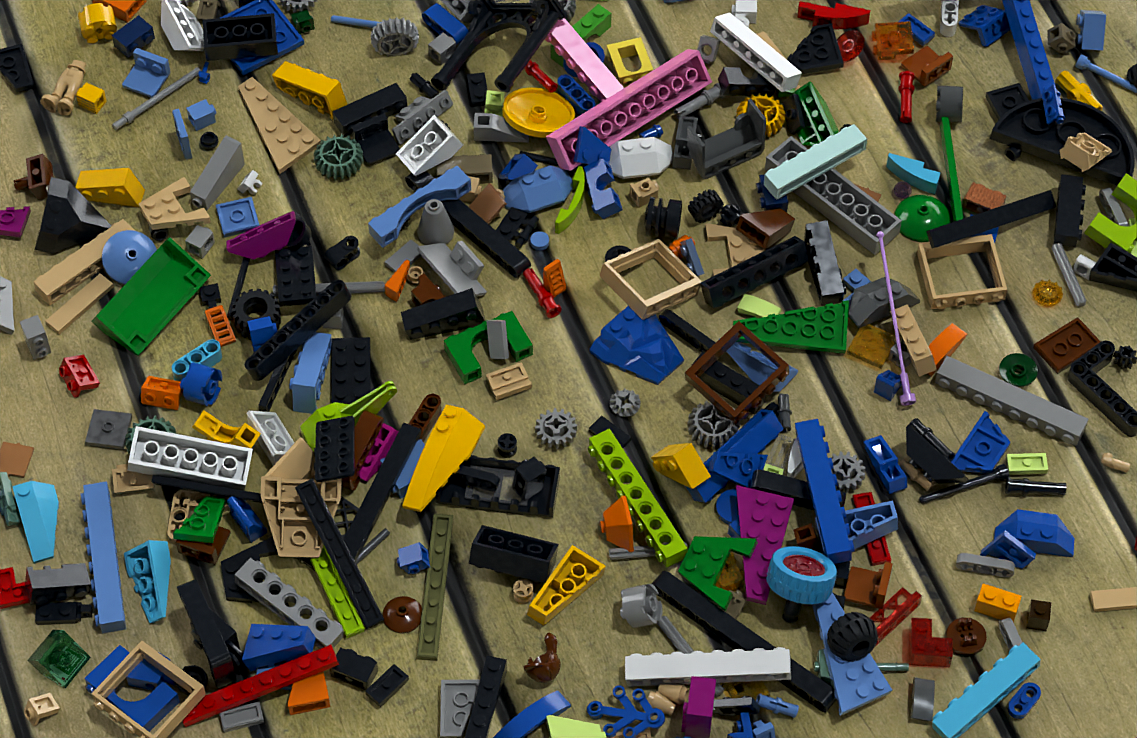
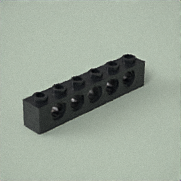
(792, 249)

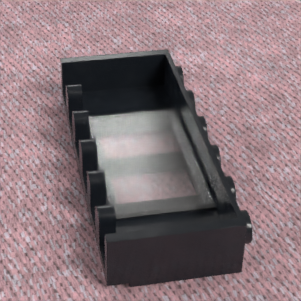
(504, 498)

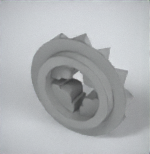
(627, 409)

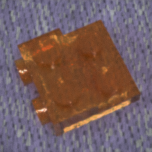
(892, 40)

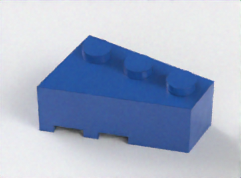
(276, 643)

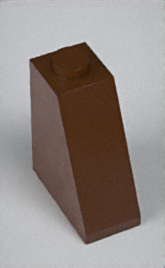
(765, 226)

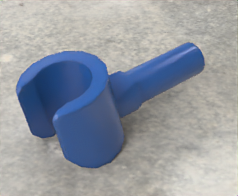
(204, 76)

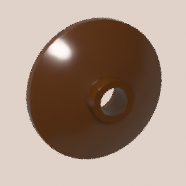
(406, 621)

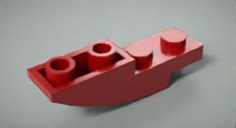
(841, 16)

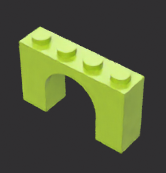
(1106, 231)

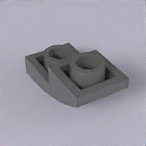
(923, 699)

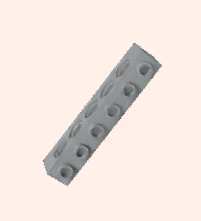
(276, 603)

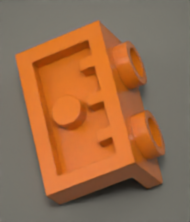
(161, 392)

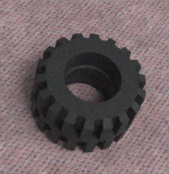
(254, 302)

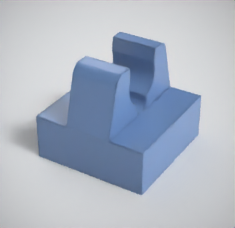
(763, 730)

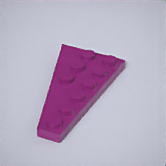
(763, 518)

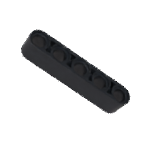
(787, 487)

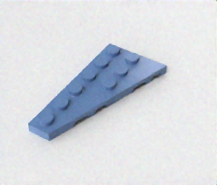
(855, 681)

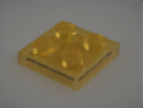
(872, 345)

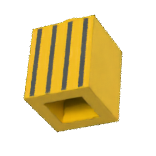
(91, 97)

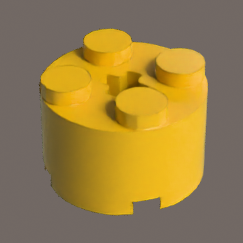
(97, 22)

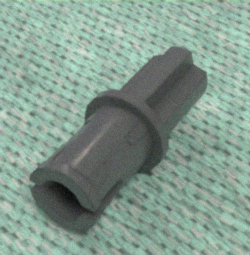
(784, 412)

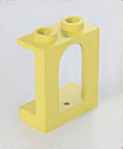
(625, 49)

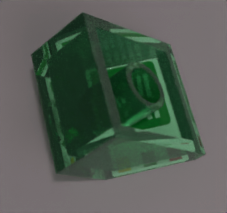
(59, 658)

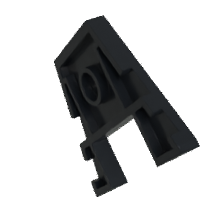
(234, 563)

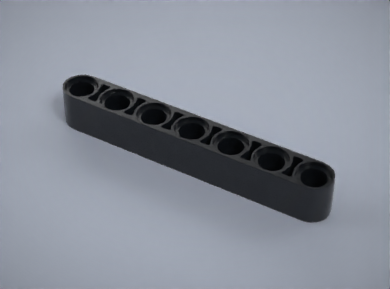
(298, 330)

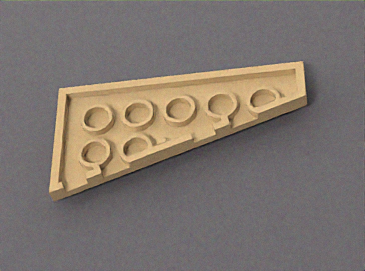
(280, 130)

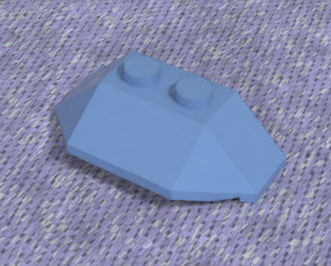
(538, 189)

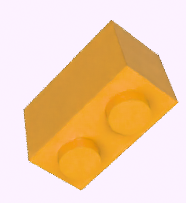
(997, 603)

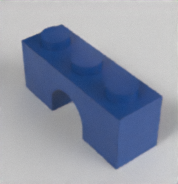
(598, 176)

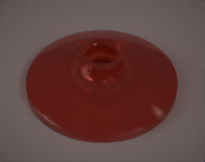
(850, 44)

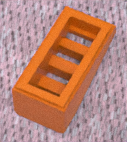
(554, 278)
(396, 283)
(216, 315)

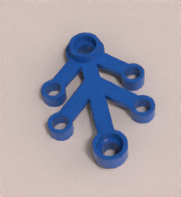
(628, 714)

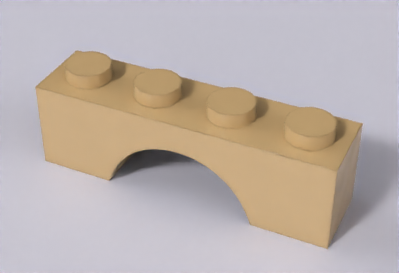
(914, 341)

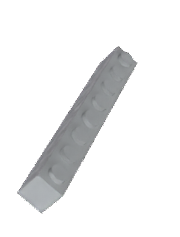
(1011, 401)

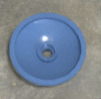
(116, 254)

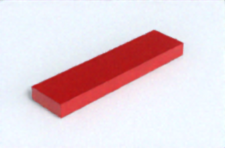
(876, 549)

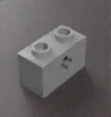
(35, 337)

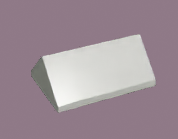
(273, 437)

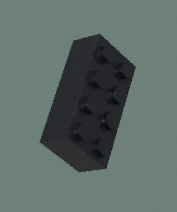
(240, 37)
(513, 554)

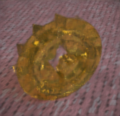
(1044, 298)

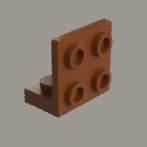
(927, 65)
(868, 586)

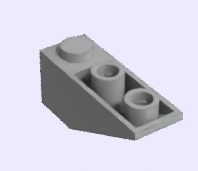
(495, 128)

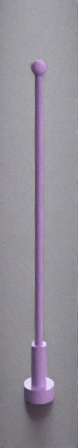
(907, 398)

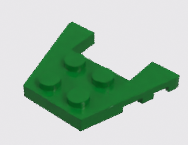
(706, 561)

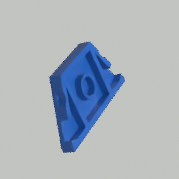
(982, 447)

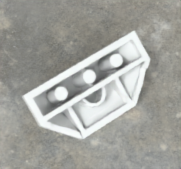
(181, 26)
(640, 157)

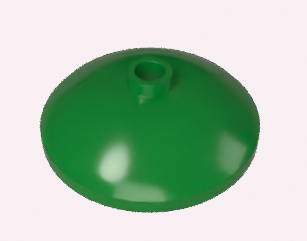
(915, 222)

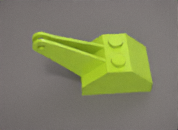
(370, 402)

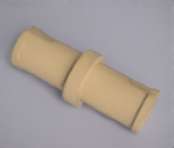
(916, 474)

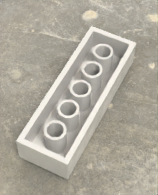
(189, 458)

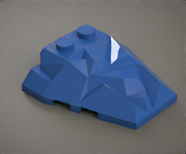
(637, 346)

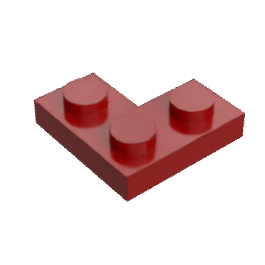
(10, 592)

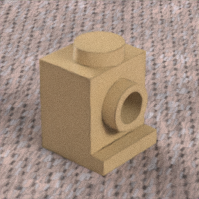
(643, 190)

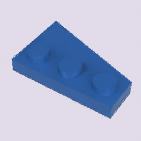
(737, 466)

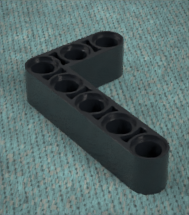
(1088, 376)
(208, 633)

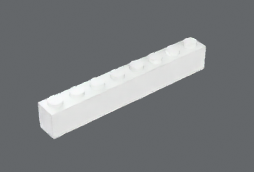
(718, 665)

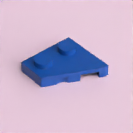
(590, 148)
(1009, 548)

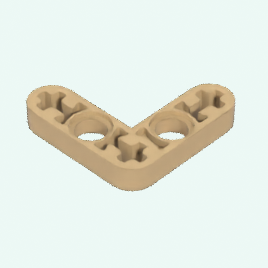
(189, 504)

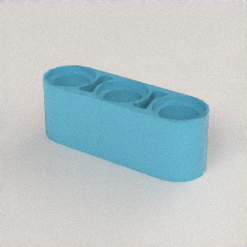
(202, 354)

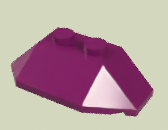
(263, 238)

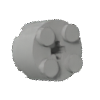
(641, 605)

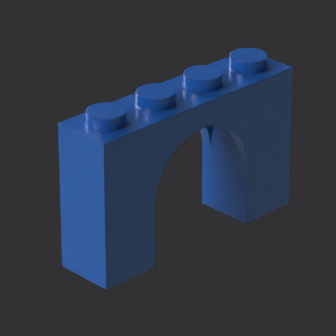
(145, 712)

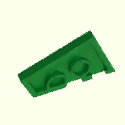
(203, 522)

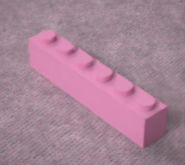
(583, 61)

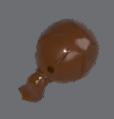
(547, 665)

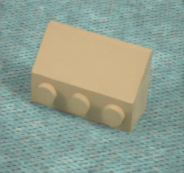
(295, 463)

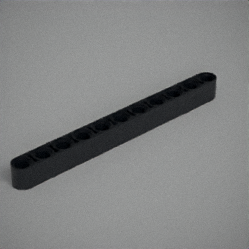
(739, 636)

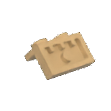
(130, 481)

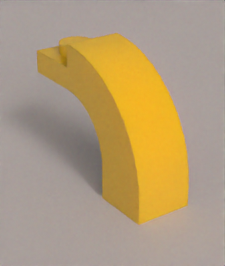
(218, 431)

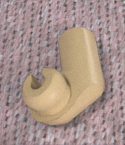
(1108, 461)

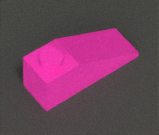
(378, 451)

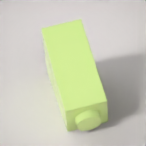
(569, 728)

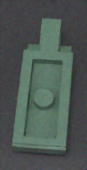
(8, 501)

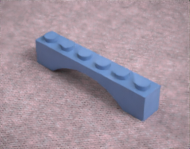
(449, 186)

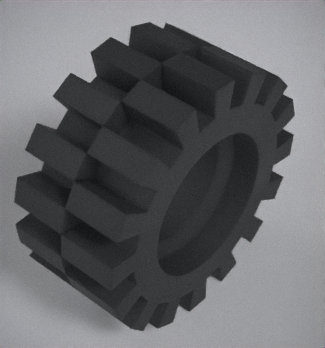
(705, 206)

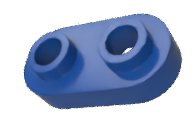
(1022, 701)

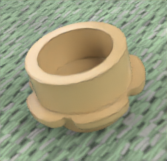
(415, 270)

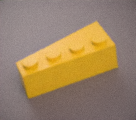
(310, 87)
(567, 582)

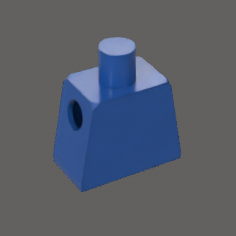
(147, 676)

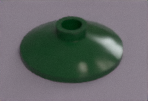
(1018, 363)

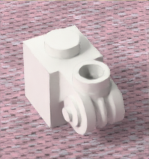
(745, 11)

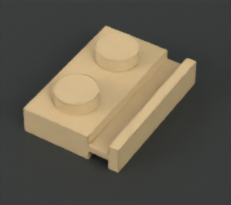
(508, 381)

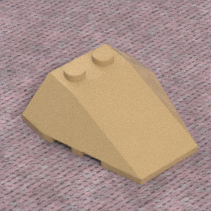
(288, 518)

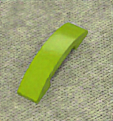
(565, 216)

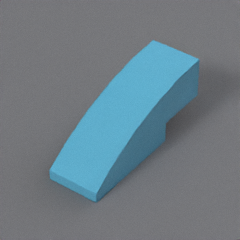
(913, 172)

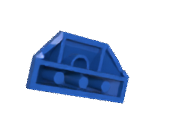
(1039, 532)

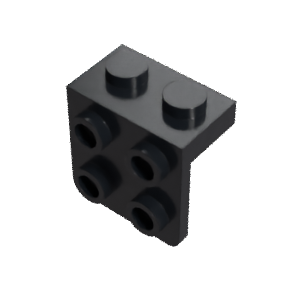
(375, 139)

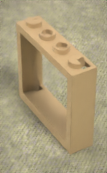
(963, 246)
(645, 308)
(141, 652)

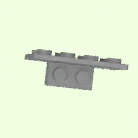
(456, 267)

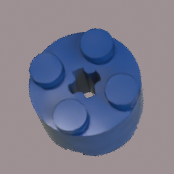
(201, 384)

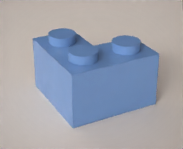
(1092, 29)

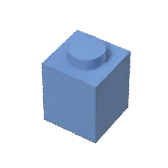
(201, 114)

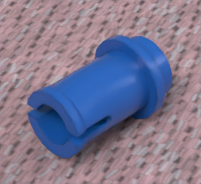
(655, 131)

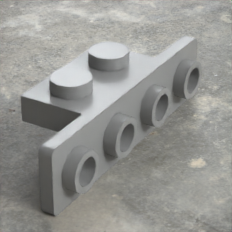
(417, 113)

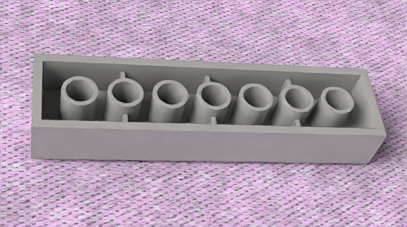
(841, 201)

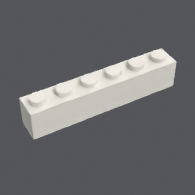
(755, 52)

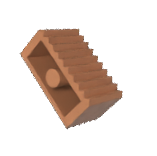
(982, 199)

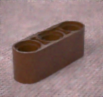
(428, 413)

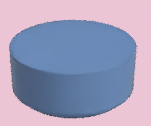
(539, 241)

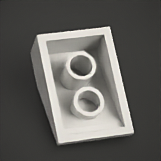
(429, 147)

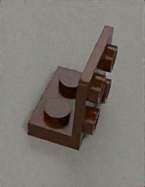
(205, 551)

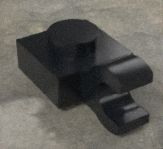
(210, 295)

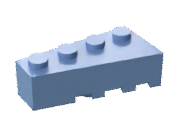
(310, 372)
(868, 523)

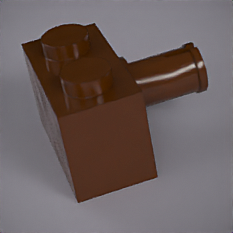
(39, 174)

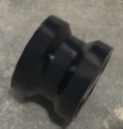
(503, 442)

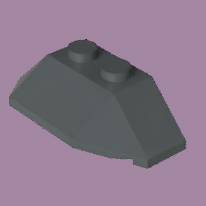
(872, 301)

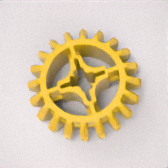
(769, 109)

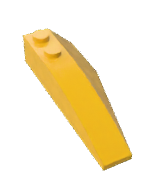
(444, 451)

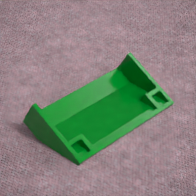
(151, 297)

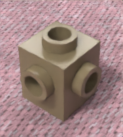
(1061, 38)

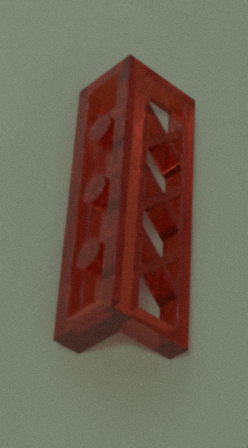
(900, 614)

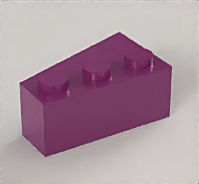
(699, 708)

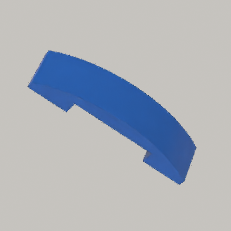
(534, 716)

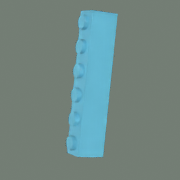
(987, 692)

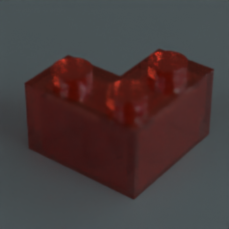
(924, 648)

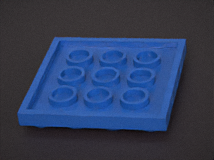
(287, 35)

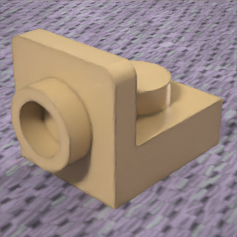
(40, 707)

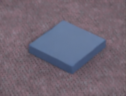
(182, 134)
(237, 216)

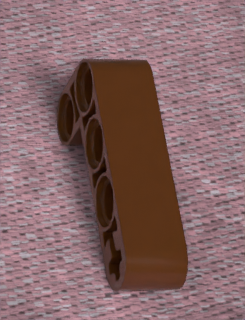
(365, 435)

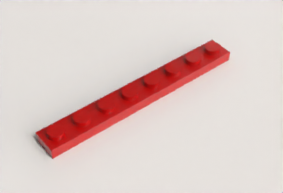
(262, 684)

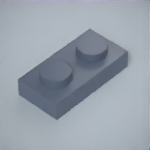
(689, 251)

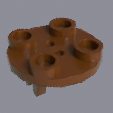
(966, 627)

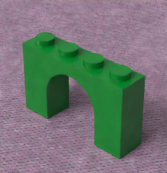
(460, 346)

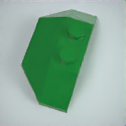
(816, 115)

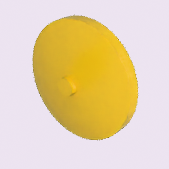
(537, 111)

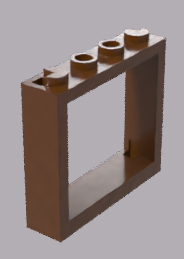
(717, 350)

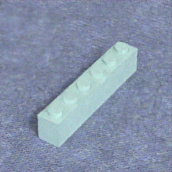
(815, 161)

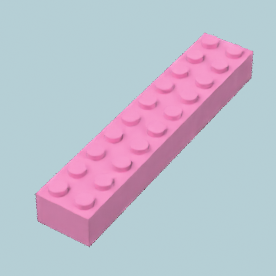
(633, 105)

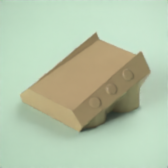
(1084, 151)

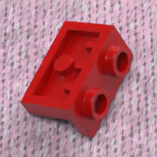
(78, 374)

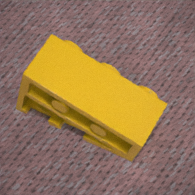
(111, 186)
(681, 464)

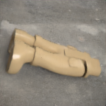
(69, 80)

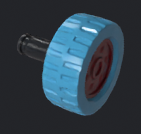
(801, 578)

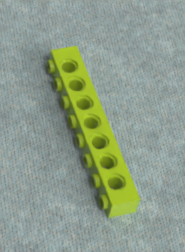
(607, 443)

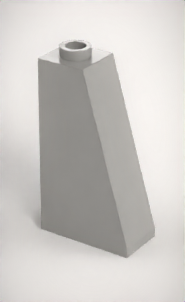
(218, 173)

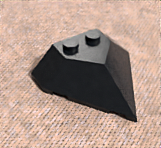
(67, 218)

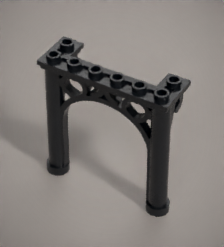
(511, 15)

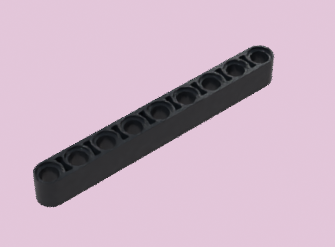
(478, 230)

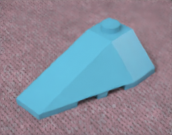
(38, 513)
(150, 570)

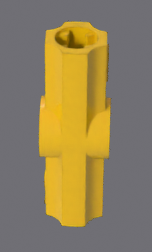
(1075, 90)

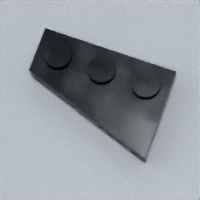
(15, 68)

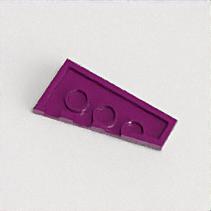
(13, 221)

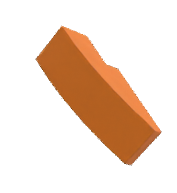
(946, 344)

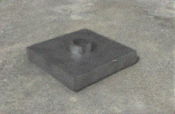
(108, 429)

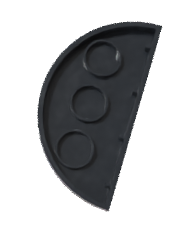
(1028, 131)

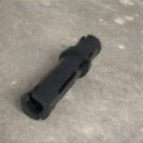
(927, 433)

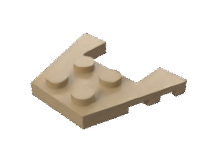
(164, 210)
(739, 246)

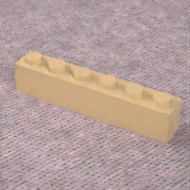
(76, 267)

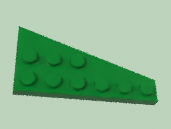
(803, 328)

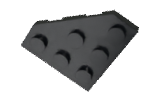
(817, 51)

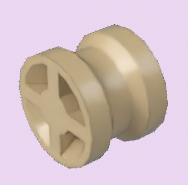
(525, 587)

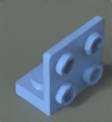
(147, 74)

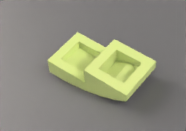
(494, 102)
(757, 307)

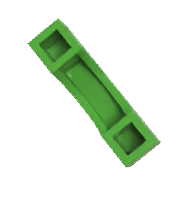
(594, 22)

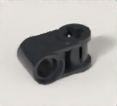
(341, 254)

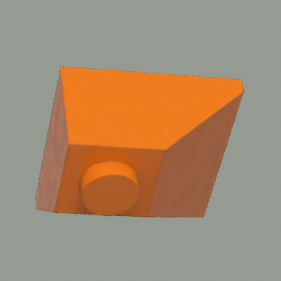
(618, 524)

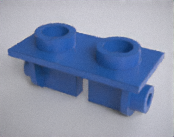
(1052, 105)

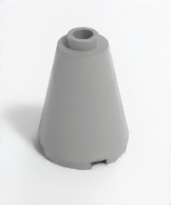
(435, 224)

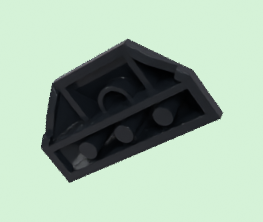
(930, 460)

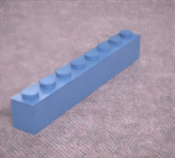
(104, 557)

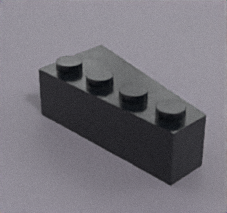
(444, 315)

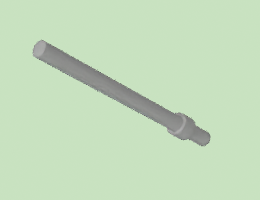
(129, 116)

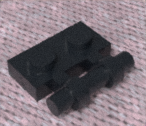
(513, 222)

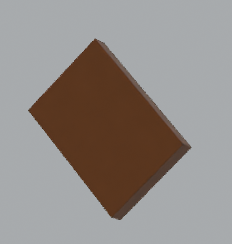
(1066, 345)

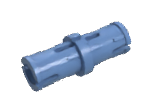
(777, 705)

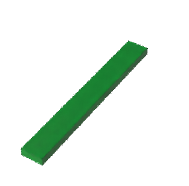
(951, 171)

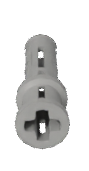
(706, 98)

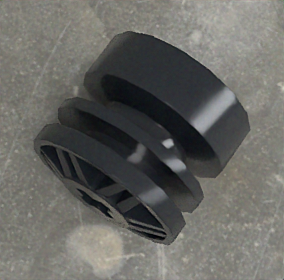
(663, 217)

